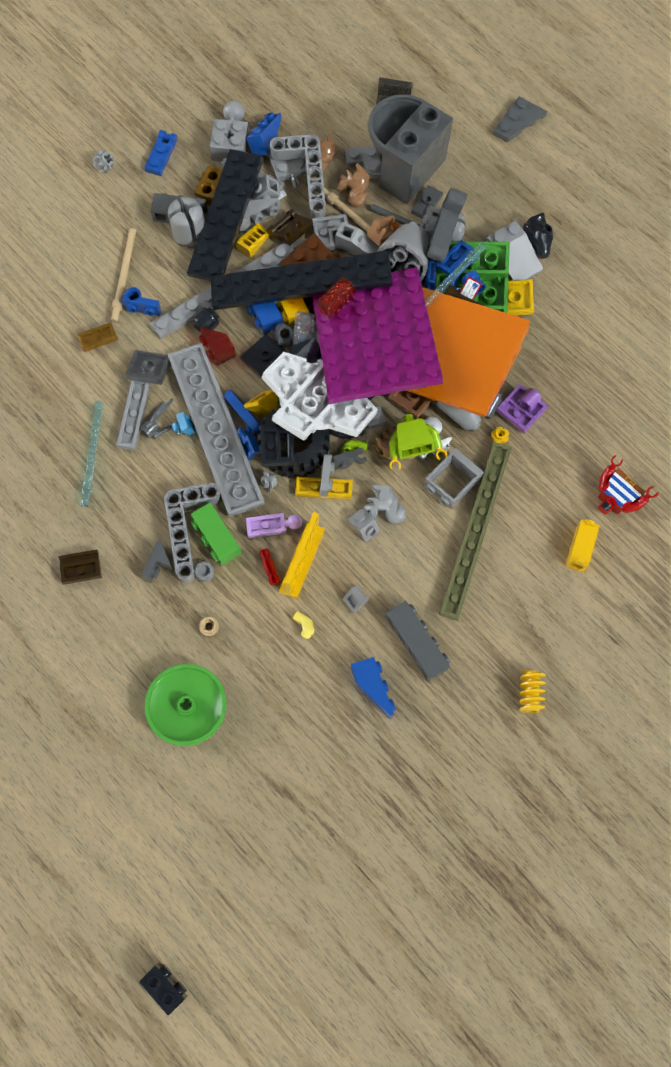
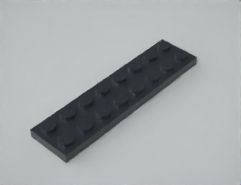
(225, 215)

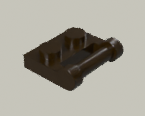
(291, 232)

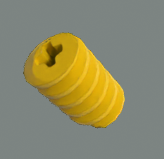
(531, 691)

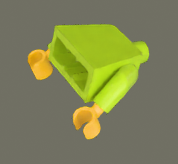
(414, 439)

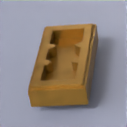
(97, 337)

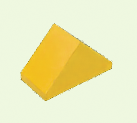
(263, 403)

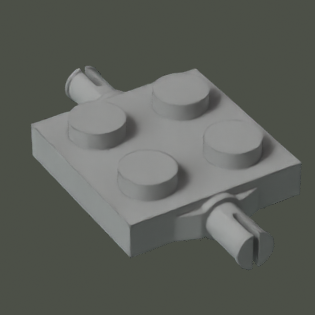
(288, 169)

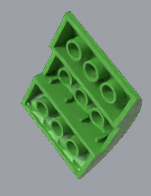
(493, 271)

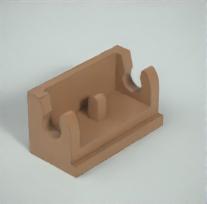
(382, 229)

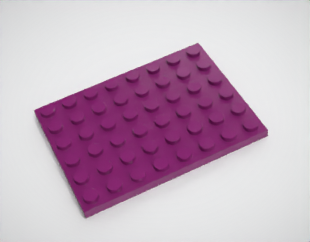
(379, 342)

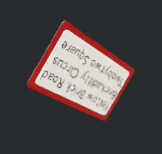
(467, 289)

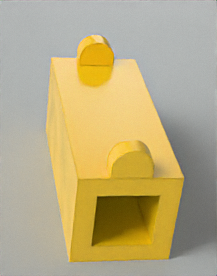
(582, 545)

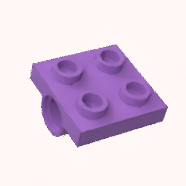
(522, 407)

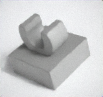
(355, 599)

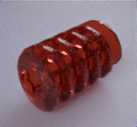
(336, 298)

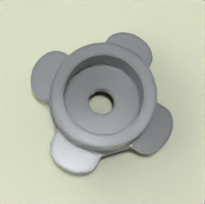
(268, 481)

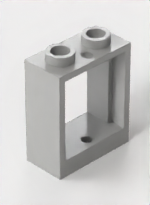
(461, 463)

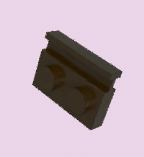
(80, 567)

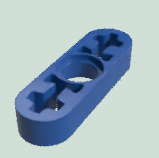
(246, 415)

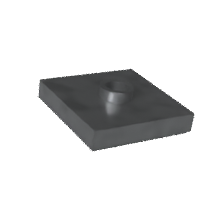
(148, 367)

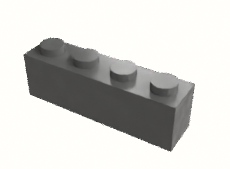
(417, 641)

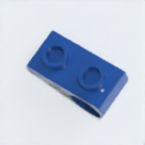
(142, 305)

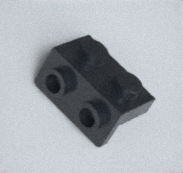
(163, 988)

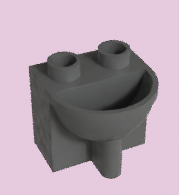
(411, 143)

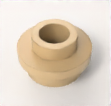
(208, 620)

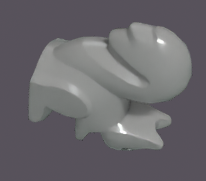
(385, 501)

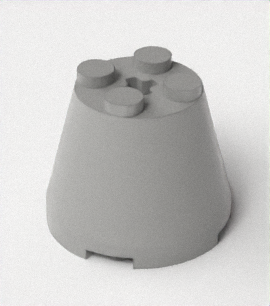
(408, 248)

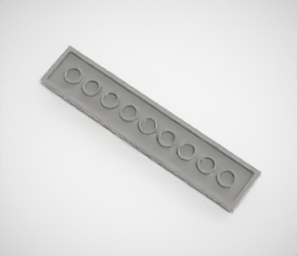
(216, 430)

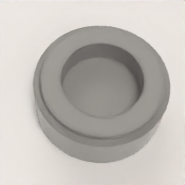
(204, 571)

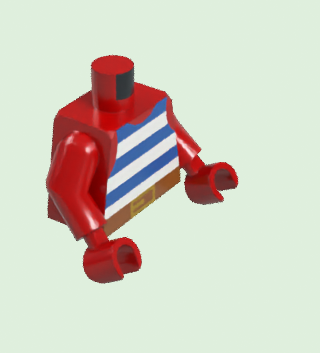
(620, 491)

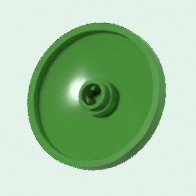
(185, 705)

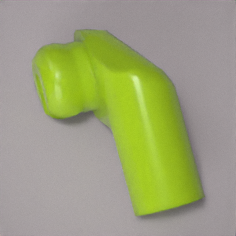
(352, 445)

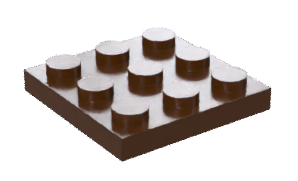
(309, 251)

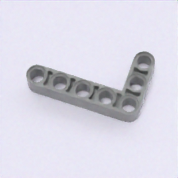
(310, 154)
(181, 527)

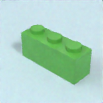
(215, 534)

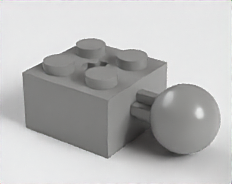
(230, 132)

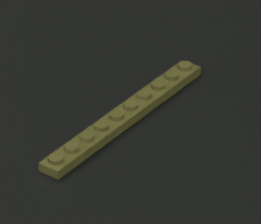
(475, 532)

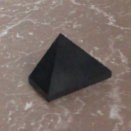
(307, 349)

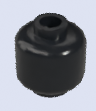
(206, 318)

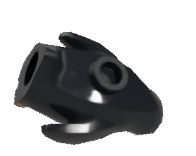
(539, 235)

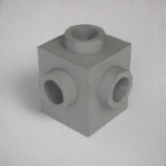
(266, 188)

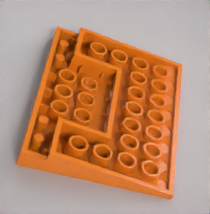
(473, 351)

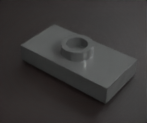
(429, 197)

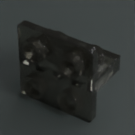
(392, 87)

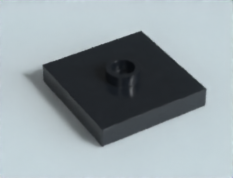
(262, 354)

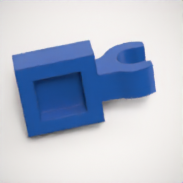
(248, 442)

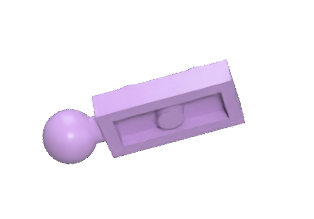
(271, 524)

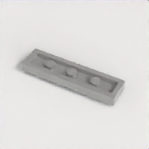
(133, 415)

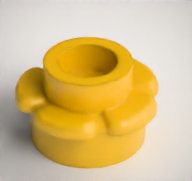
(500, 439)

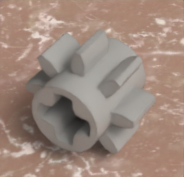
(103, 161)

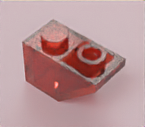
(218, 345)

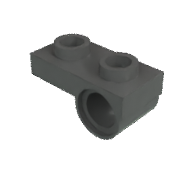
(285, 339)

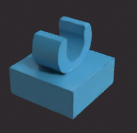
(183, 424)

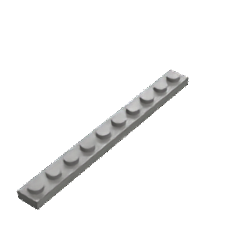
(185, 312)

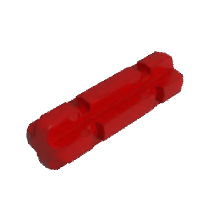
(269, 567)

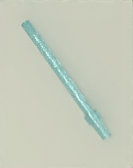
(471, 257)
(87, 486)

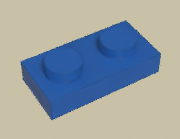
(454, 257)

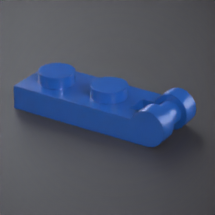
(161, 153)

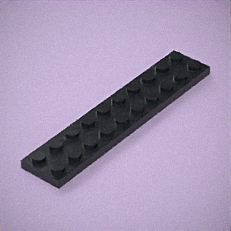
(299, 280)

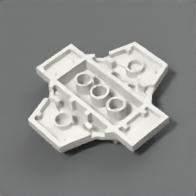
(306, 402)

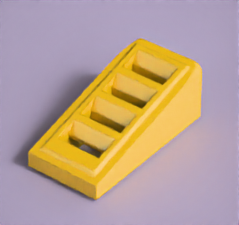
(250, 250)

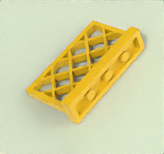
(302, 558)

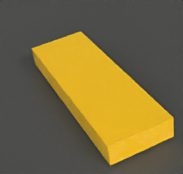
(311, 488)

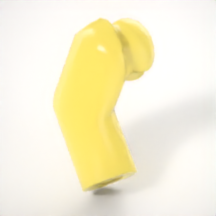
(307, 624)

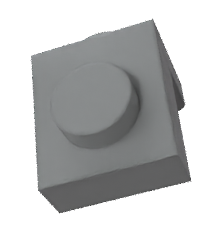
(364, 524)

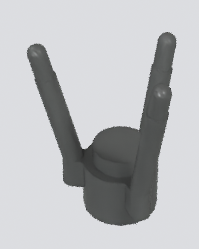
(150, 427)

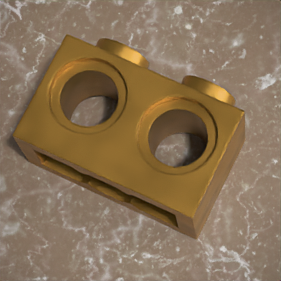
(208, 184)

